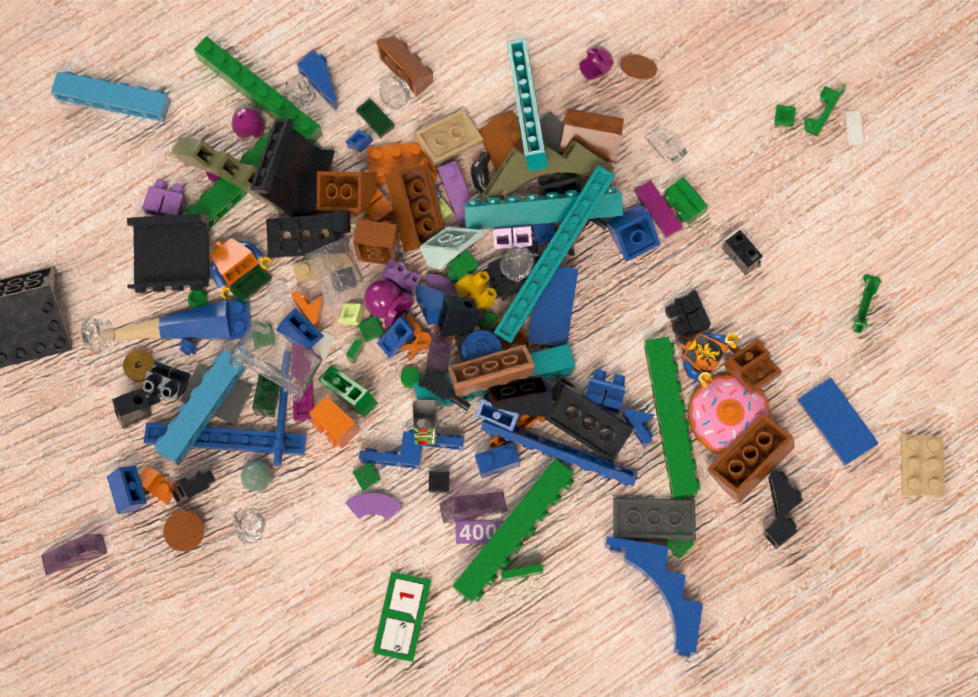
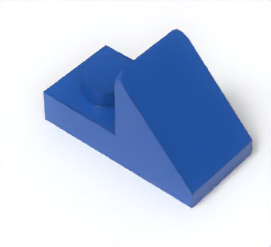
(396, 337)
(638, 420)

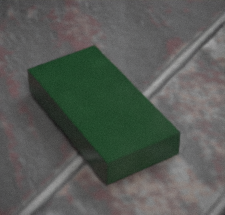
(375, 118)
(250, 284)

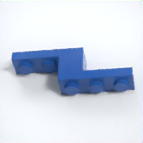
(410, 453)

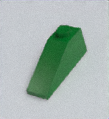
(348, 391)

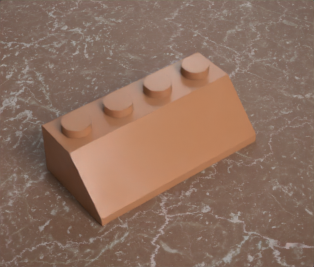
(491, 370)

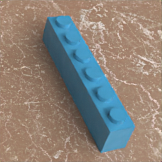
(111, 96)
(199, 409)

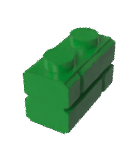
(685, 201)
(461, 266)

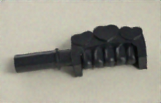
(440, 386)

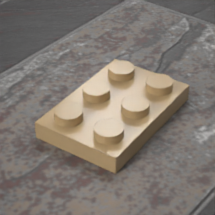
(448, 137)
(922, 466)

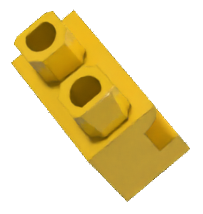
(476, 287)

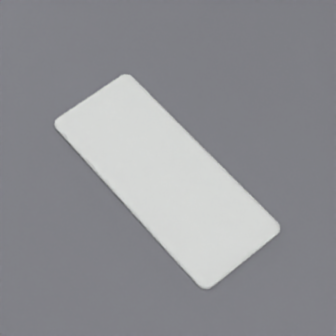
(854, 127)
(324, 346)

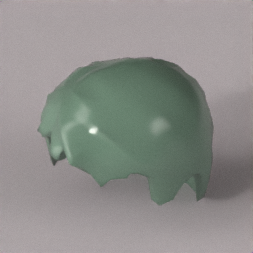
(256, 476)

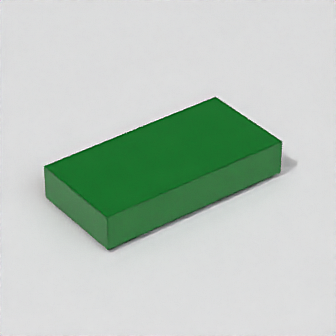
(522, 572)

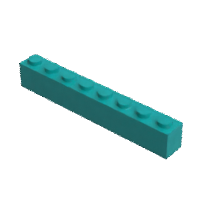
(527, 105)
(534, 209)
(549, 362)

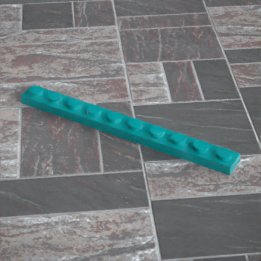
(554, 254)

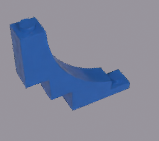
(651, 562)

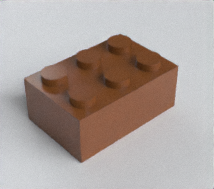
(376, 241)

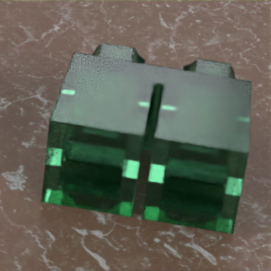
(265, 397)

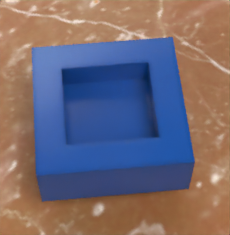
(359, 141)
(542, 232)

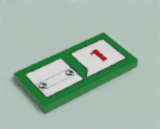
(402, 617)

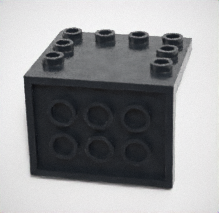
(30, 318)

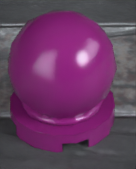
(386, 301)

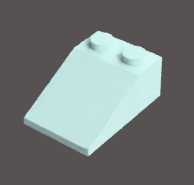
(448, 245)

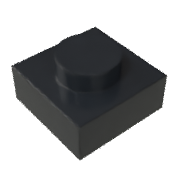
(439, 482)

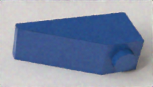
(315, 69)

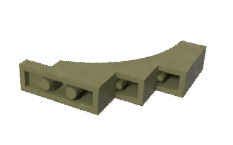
(201, 155)
(515, 170)

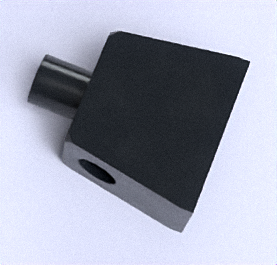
(459, 316)
(134, 406)

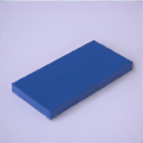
(553, 310)
(837, 421)

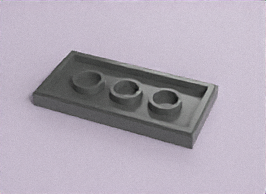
(654, 519)

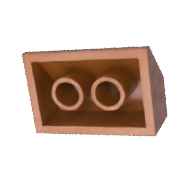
(405, 64)
(594, 131)
(501, 136)
(345, 190)

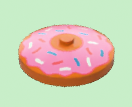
(724, 412)

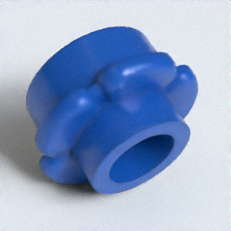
(187, 347)

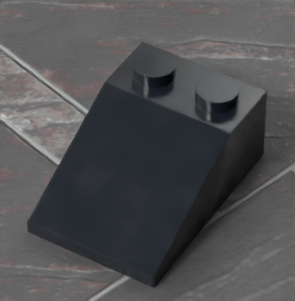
(523, 396)

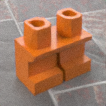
(378, 209)

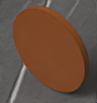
(638, 66)
(183, 531)

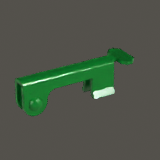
(828, 96)
(869, 290)

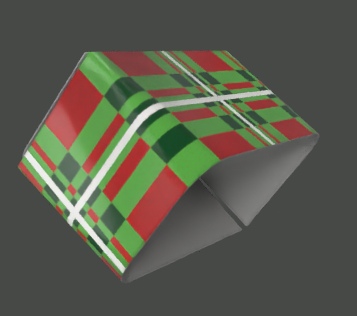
(425, 410)

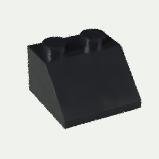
(559, 183)

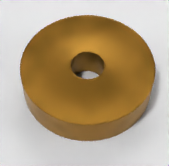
(131, 361)

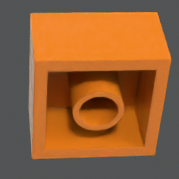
(333, 422)

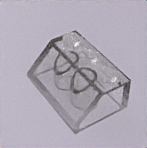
(337, 273)

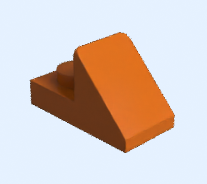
(312, 311)
(156, 484)

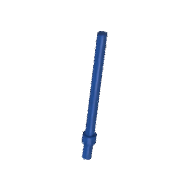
(279, 443)

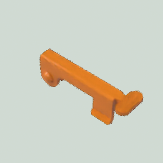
(526, 422)

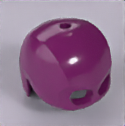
(597, 63)
(247, 123)

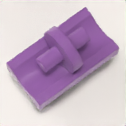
(398, 274)

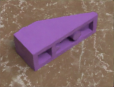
(454, 188)

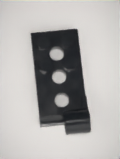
(336, 223)
(568, 396)

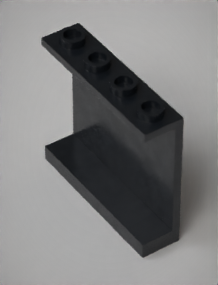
(290, 170)
(170, 252)

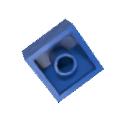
(633, 232)

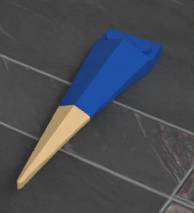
(214, 322)

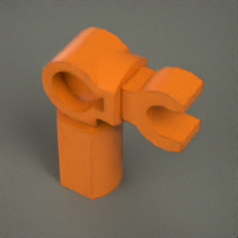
(422, 340)

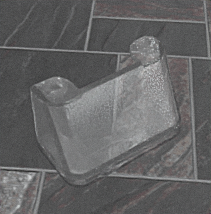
(277, 358)

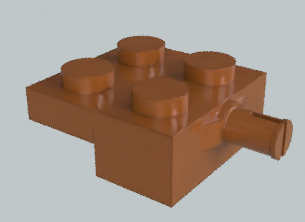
(752, 366)

